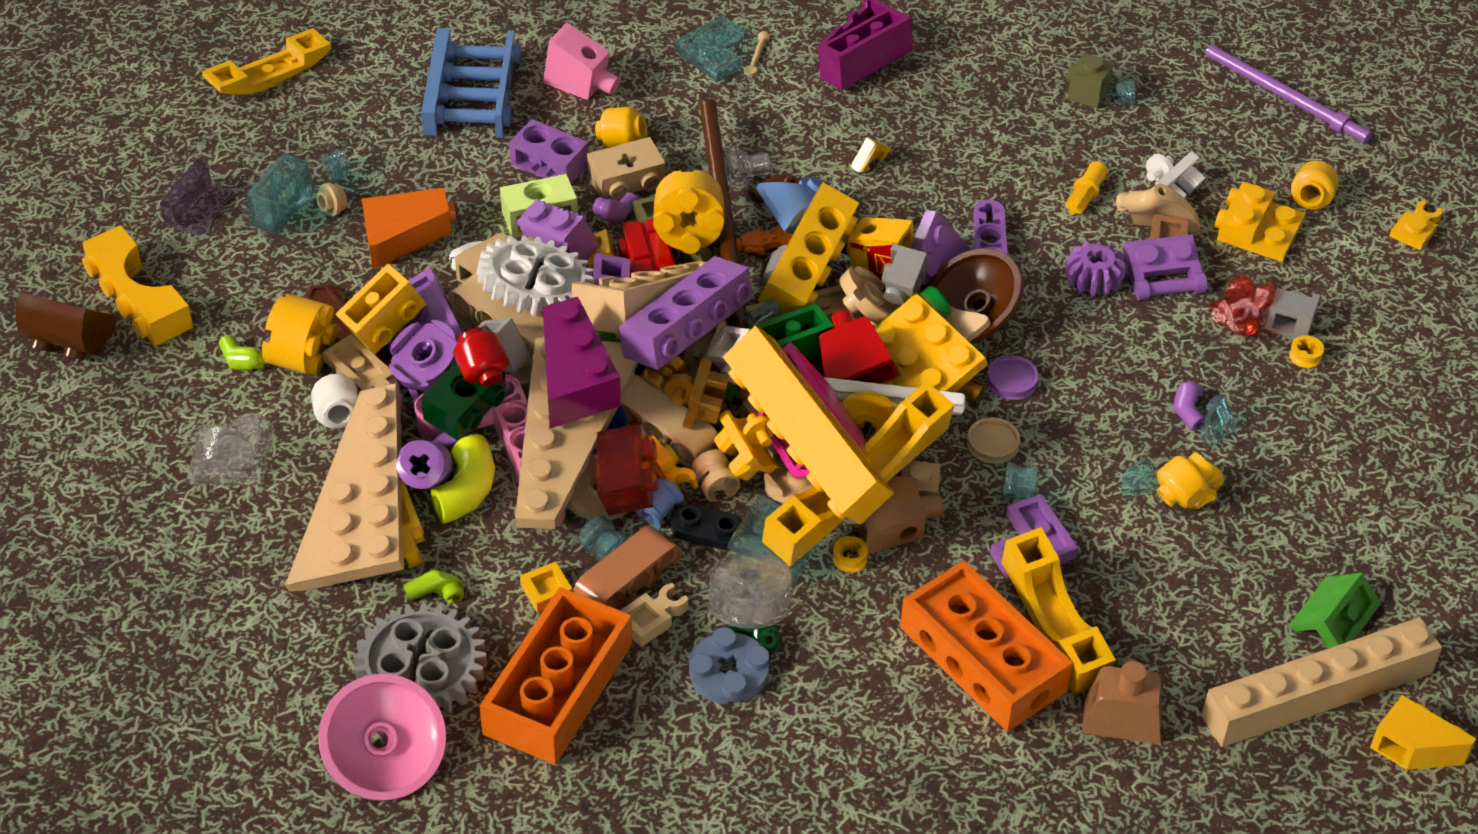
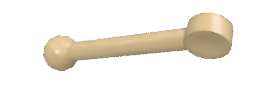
(751, 70)

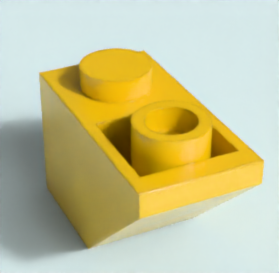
(1420, 738)

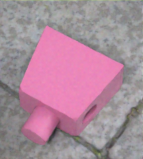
(578, 64)

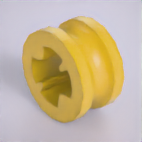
(1311, 345)
(846, 563)

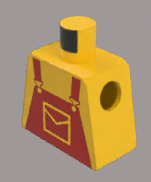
(872, 240)

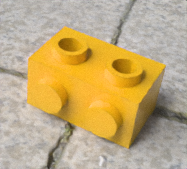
(381, 308)

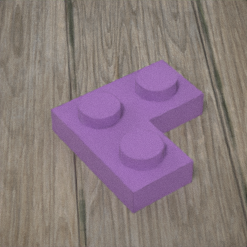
(1033, 514)

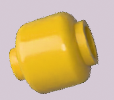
(620, 126)
(1315, 185)

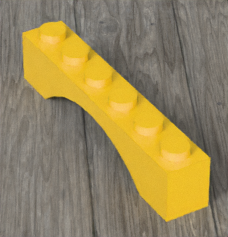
(907, 433)

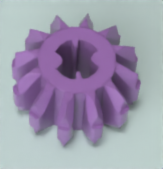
(1095, 268)

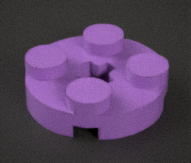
(411, 342)

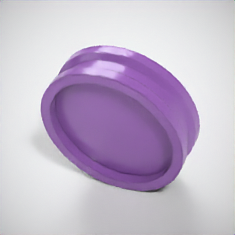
(1012, 377)

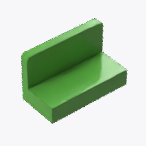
(1338, 609)

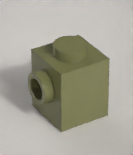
(1089, 80)

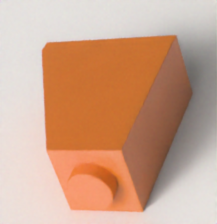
(405, 223)

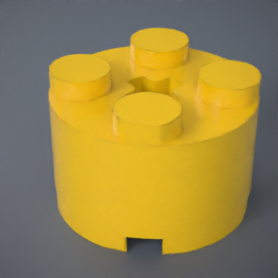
(688, 210)
(299, 334)

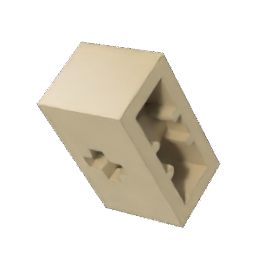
(626, 169)

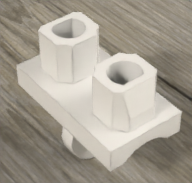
(1184, 173)

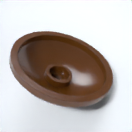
(982, 283)

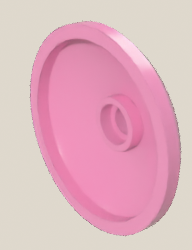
(401, 714)

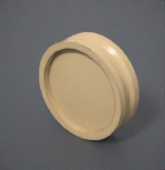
(993, 440)

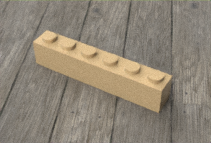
(1320, 681)

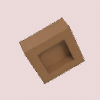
(1168, 226)

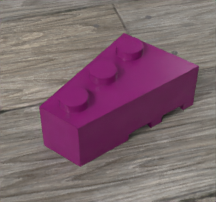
(864, 44)
(577, 365)

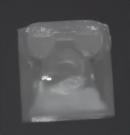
(232, 452)

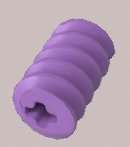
(410, 464)

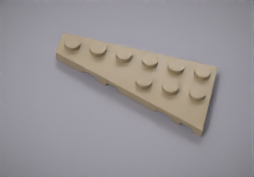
(557, 455)
(360, 507)

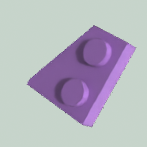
(938, 241)

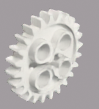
(511, 267)

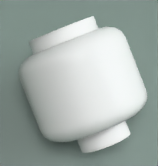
(334, 400)

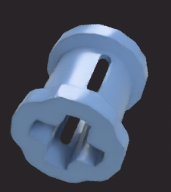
(663, 502)

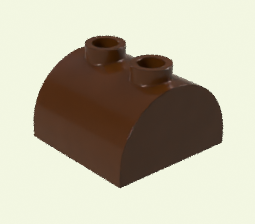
(62, 325)

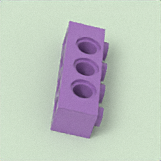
(685, 312)

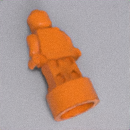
(758, 241)

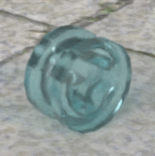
(335, 165)

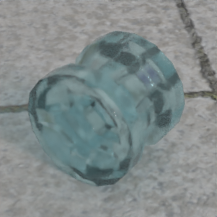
(1020, 481)

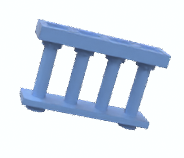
(443, 71)

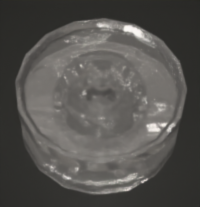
(750, 590)

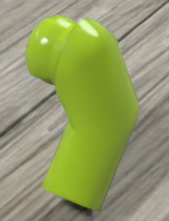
(240, 357)
(437, 582)

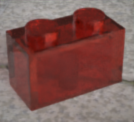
(626, 469)

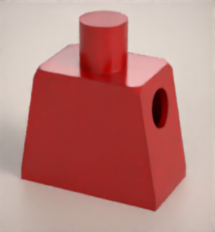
(855, 351)

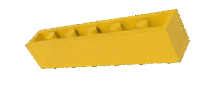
(807, 426)

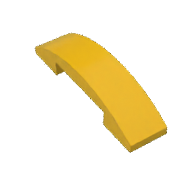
(300, 54)

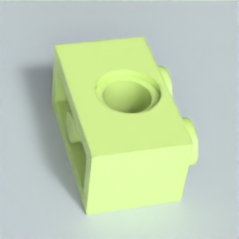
(518, 197)

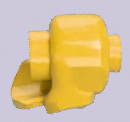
(1189, 481)

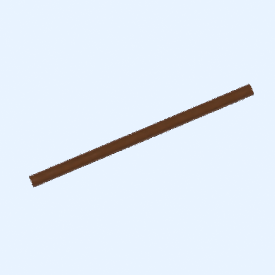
(717, 170)

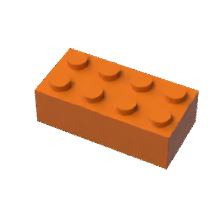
(556, 675)

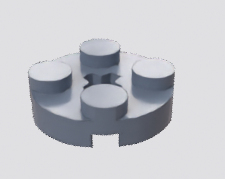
(727, 647)

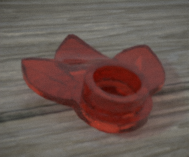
(1242, 306)

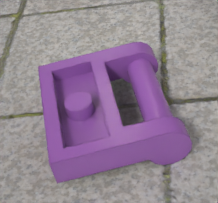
(1162, 258)

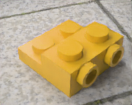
(1258, 222)

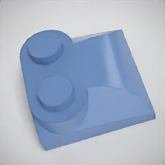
(789, 200)

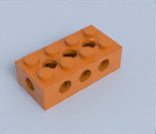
(986, 645)

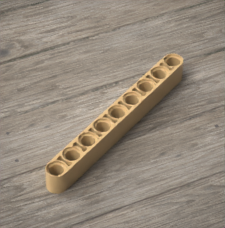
(639, 400)

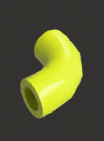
(470, 483)

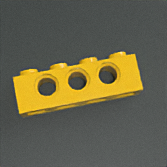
(810, 249)

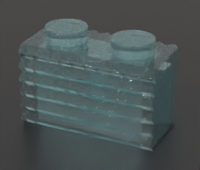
(279, 194)

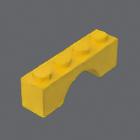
(154, 310)
(1040, 585)

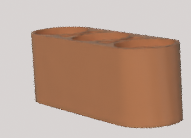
(629, 568)

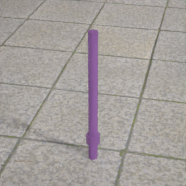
(1338, 121)

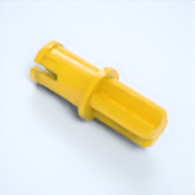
(1086, 188)

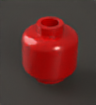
(481, 356)

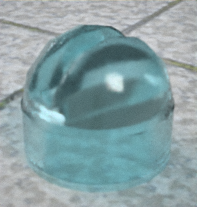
(1124, 93)

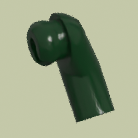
(767, 637)

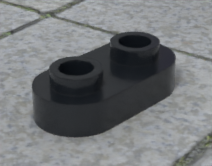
(705, 527)

